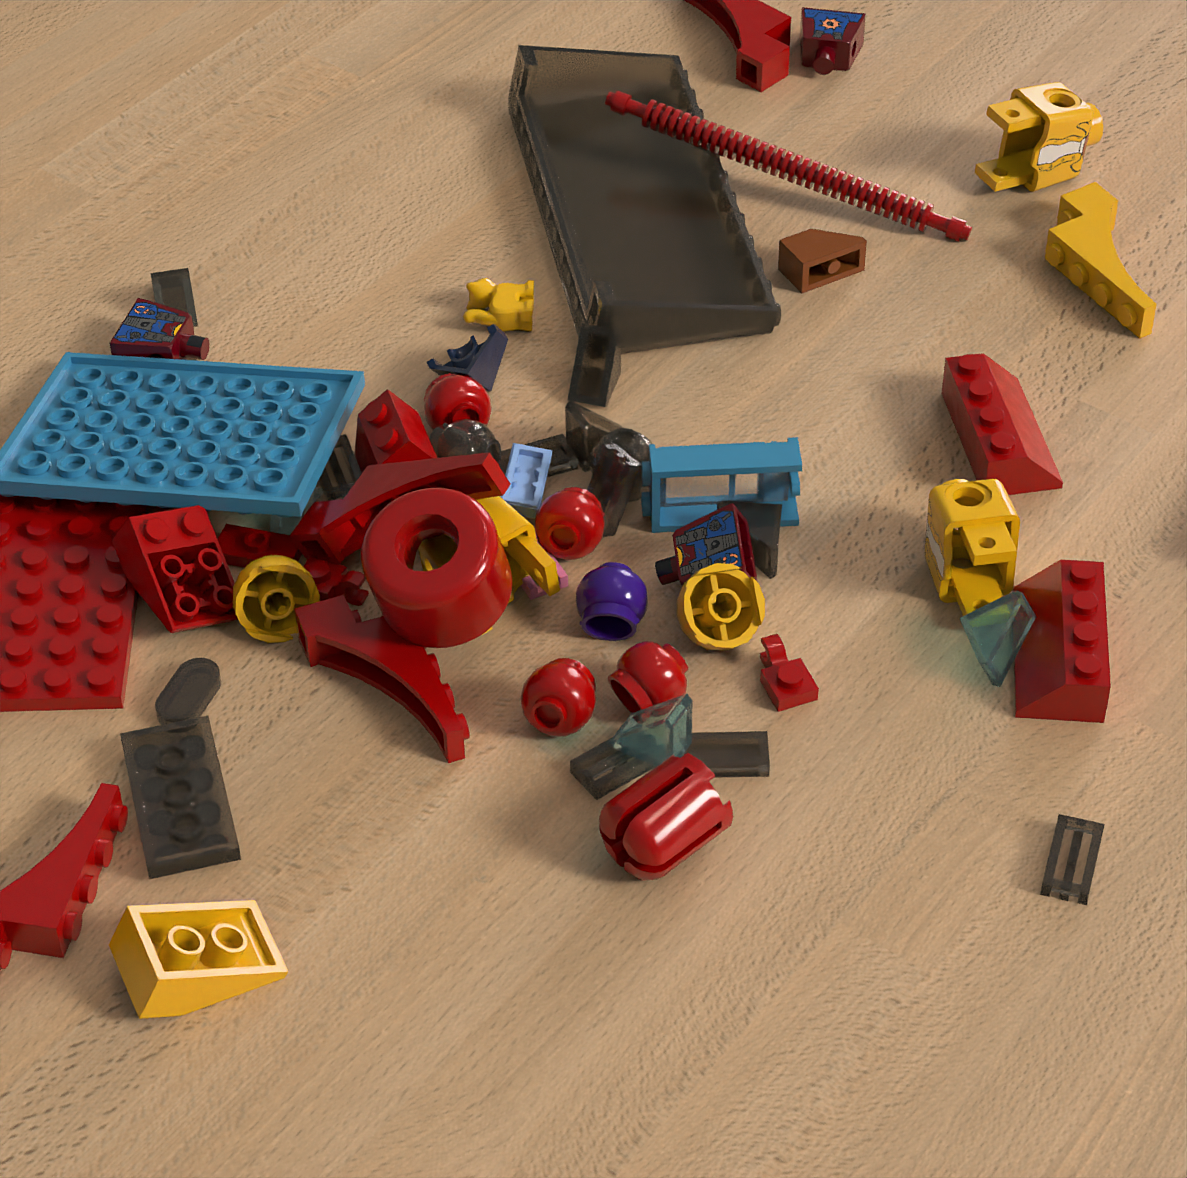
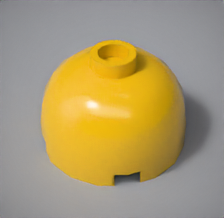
(268, 594)
(720, 607)

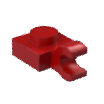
(335, 580)
(784, 680)

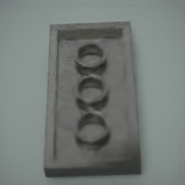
(179, 797)

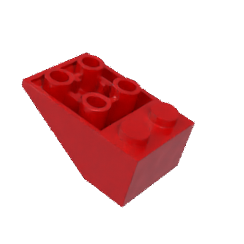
(177, 567)

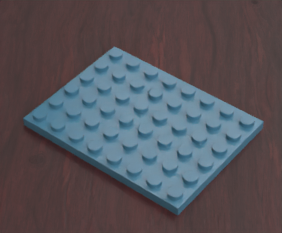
(179, 433)

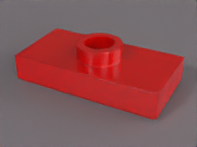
(247, 544)

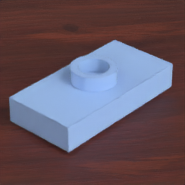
(528, 476)

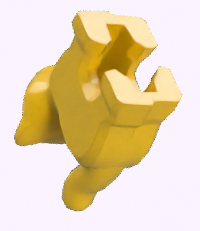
(508, 304)

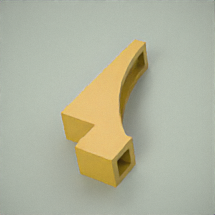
(1087, 256)

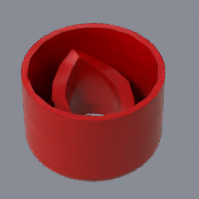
(448, 602)

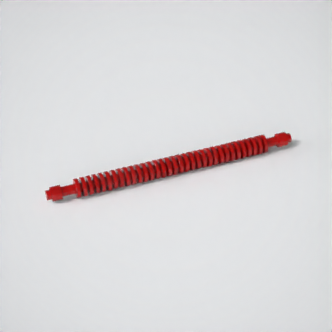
(716, 139)

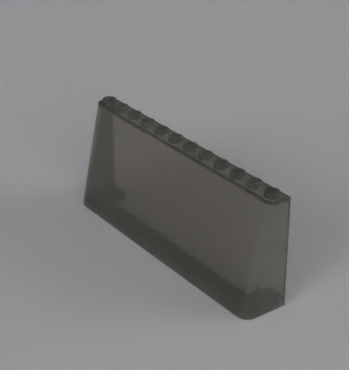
(632, 215)

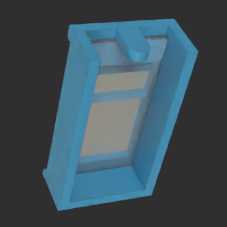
(695, 478)

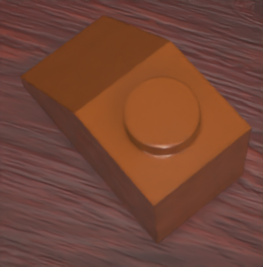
(820, 257)

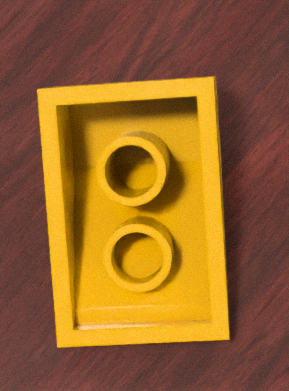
(193, 955)

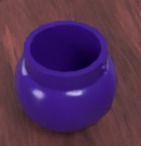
(611, 602)

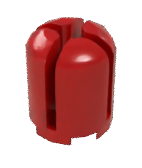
(663, 818)

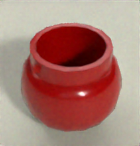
(456, 398)
(570, 523)
(648, 675)
(559, 697)

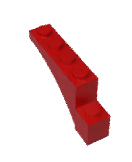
(758, 36)
(337, 527)
(380, 657)
(47, 903)

